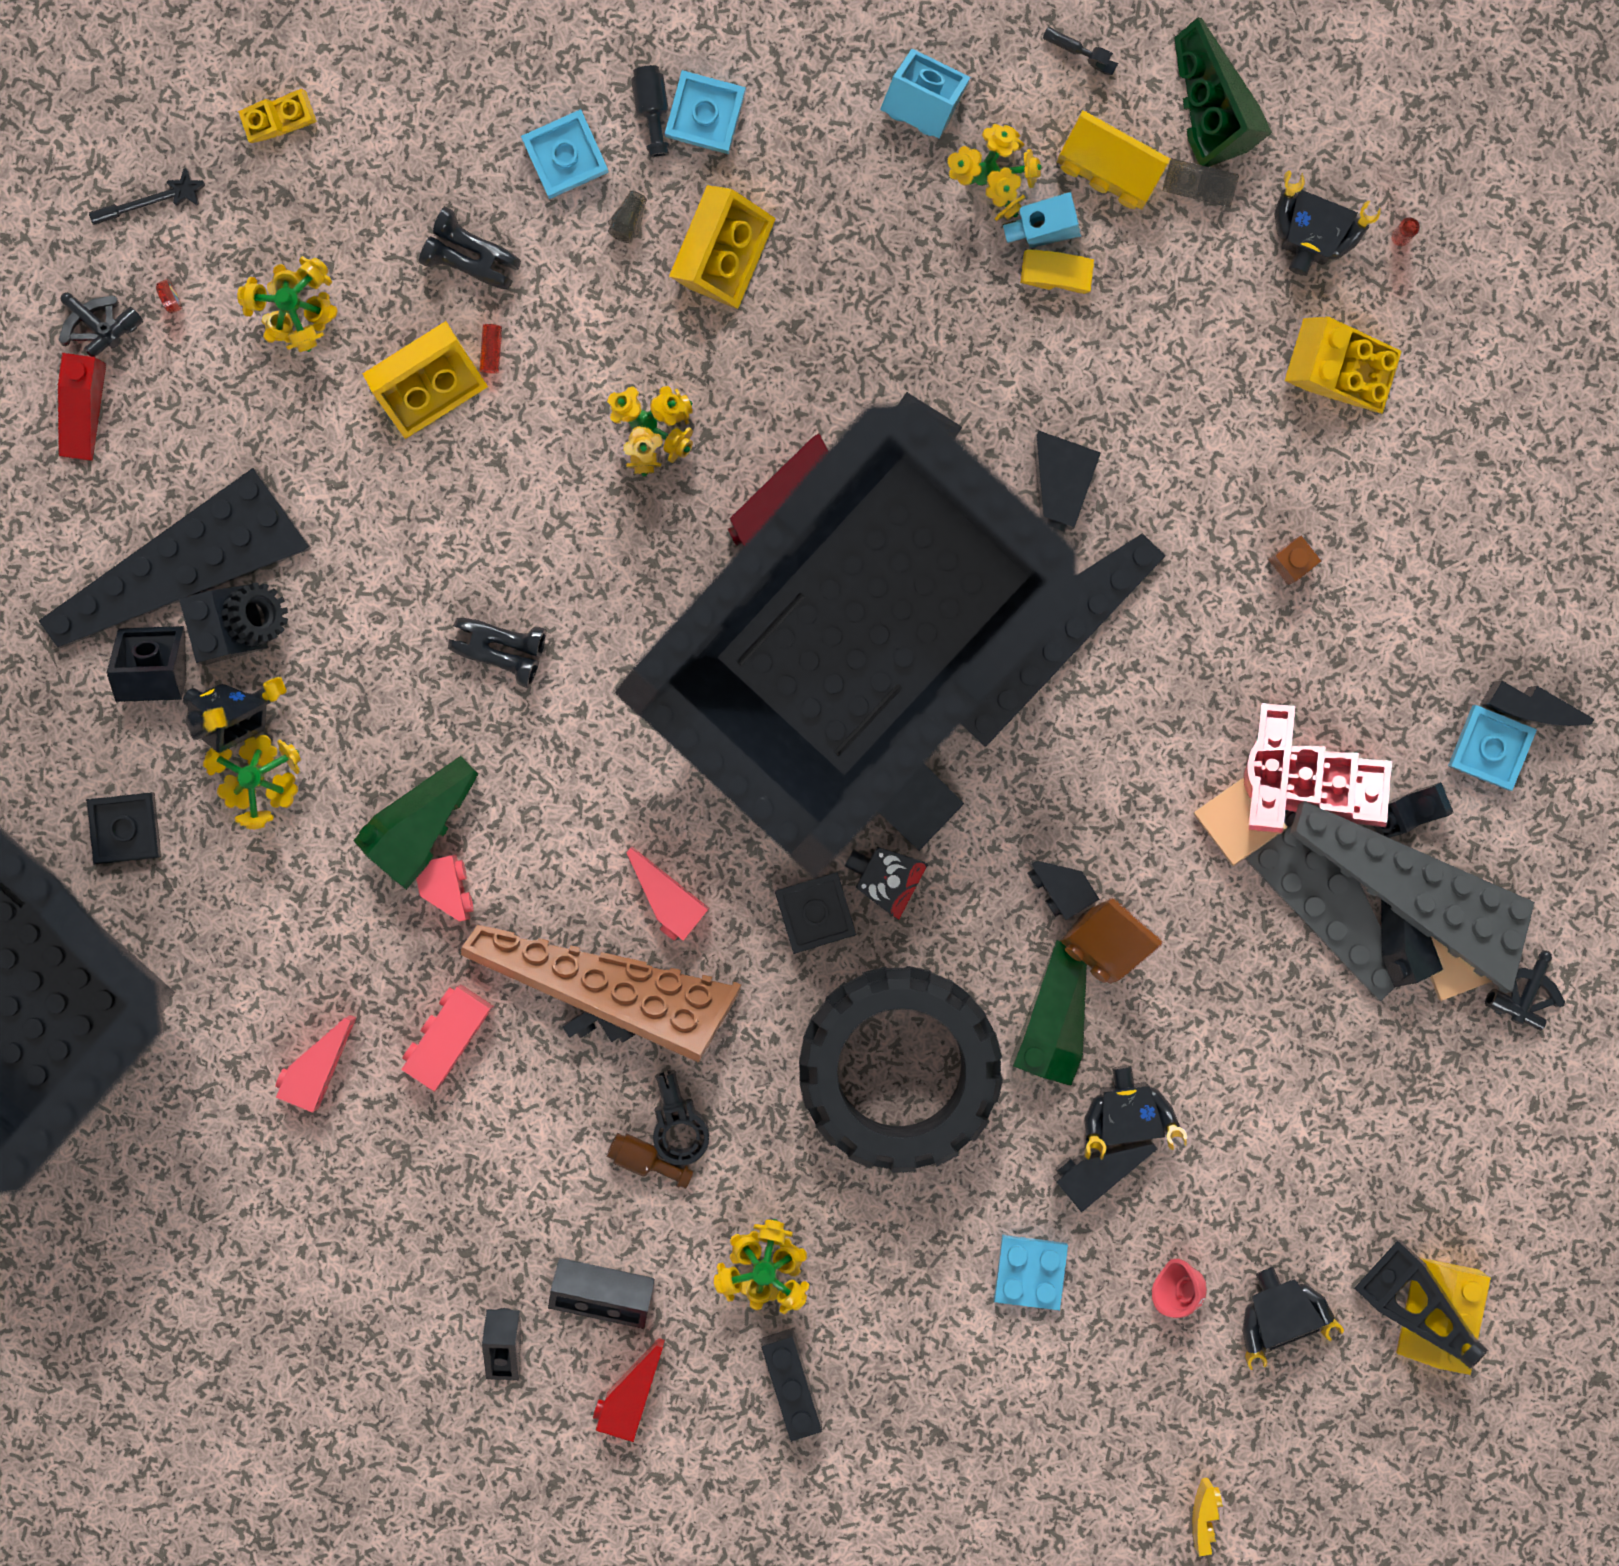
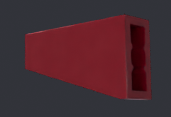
(770, 496)

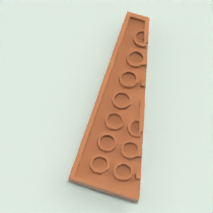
(627, 992)

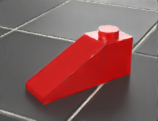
(79, 404)
(627, 1397)

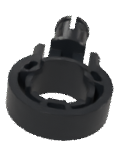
(672, 1103)

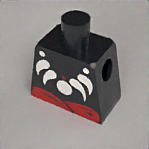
(887, 878)

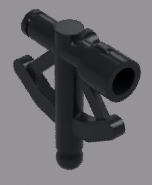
(104, 333)
(1521, 1007)

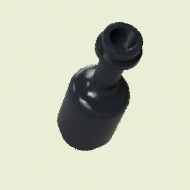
(651, 102)

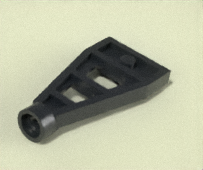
(1391, 1275)

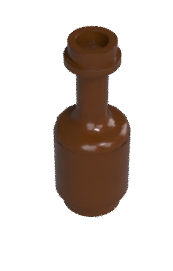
(642, 1158)

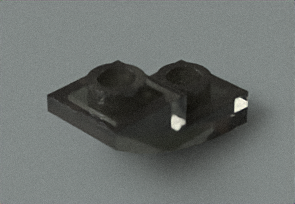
(1200, 182)

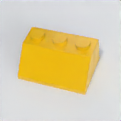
(1112, 161)
(722, 246)
(425, 380)
(1468, 1293)

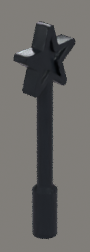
(182, 190)

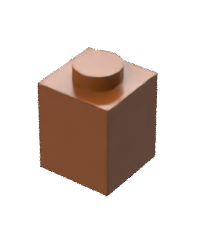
(1294, 560)

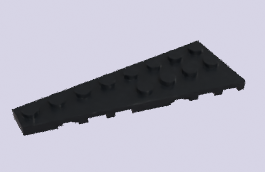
(211, 545)
(1099, 593)

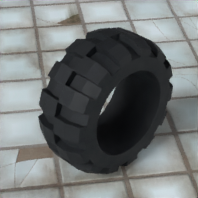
(917, 1144)

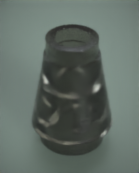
(628, 217)

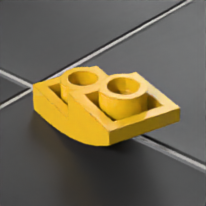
(277, 117)
(1057, 270)
(1204, 1510)

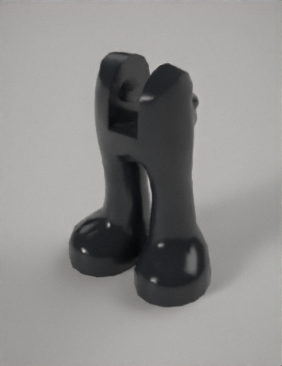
(448, 229)
(486, 633)

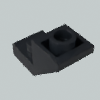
(1415, 809)
(584, 1024)

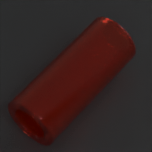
(1408, 225)
(490, 348)

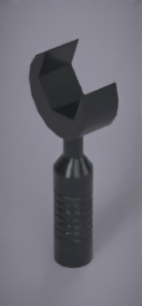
(1098, 58)

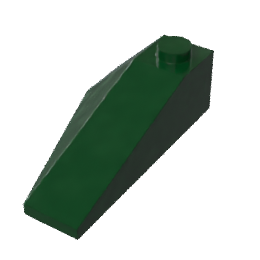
(1221, 107)
(405, 831)
(1055, 1023)

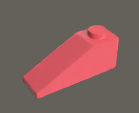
(670, 902)
(311, 1073)

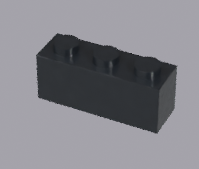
(791, 1384)

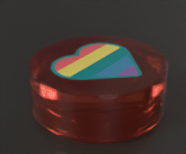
(168, 296)

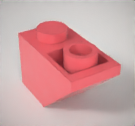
(443, 887)

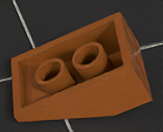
(1110, 941)

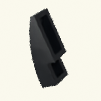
(1533, 706)

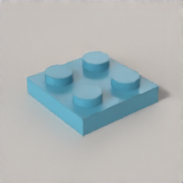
(705, 112)
(565, 154)
(1492, 747)
(1030, 1272)

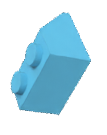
(924, 93)

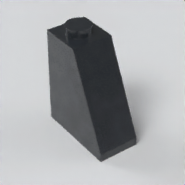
(1062, 479)

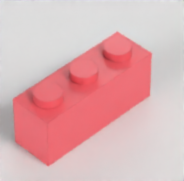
(446, 1036)

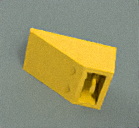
(1342, 364)

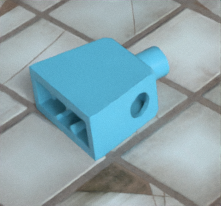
(1058, 218)

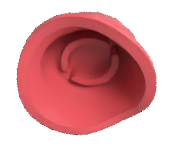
(1178, 1289)

